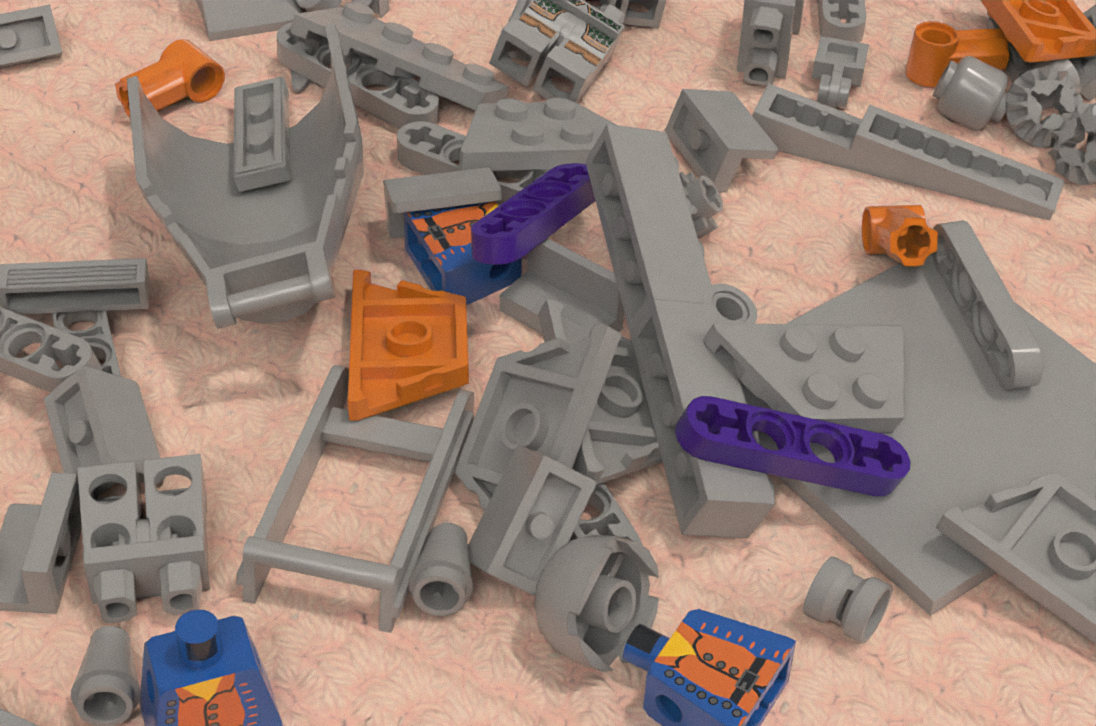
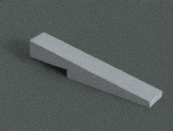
(904, 153)

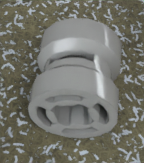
(847, 599)

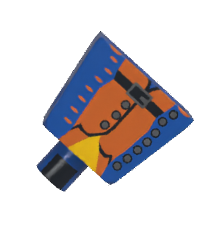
(442, 252)
(711, 671)
(206, 676)

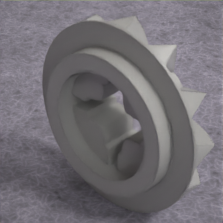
(1025, 112)
(1071, 162)

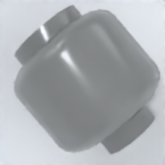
(972, 93)

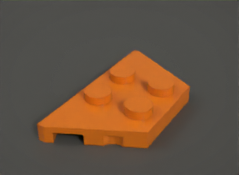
(1044, 28)
(403, 345)

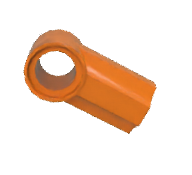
(938, 43)
(177, 75)
(899, 233)

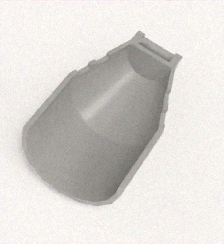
(267, 247)

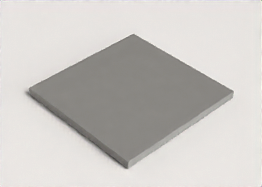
(958, 431)

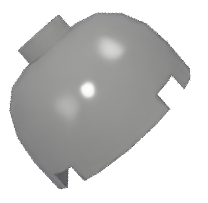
(595, 598)

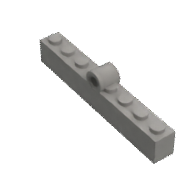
(668, 315)

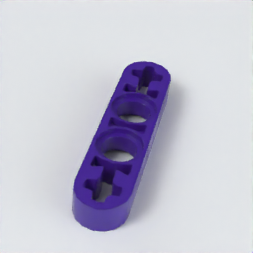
(532, 215)
(722, 434)

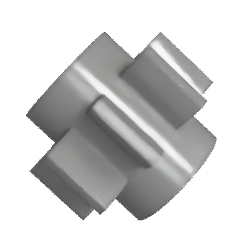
(704, 202)

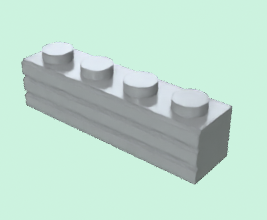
(75, 286)

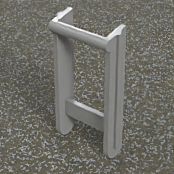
(331, 424)

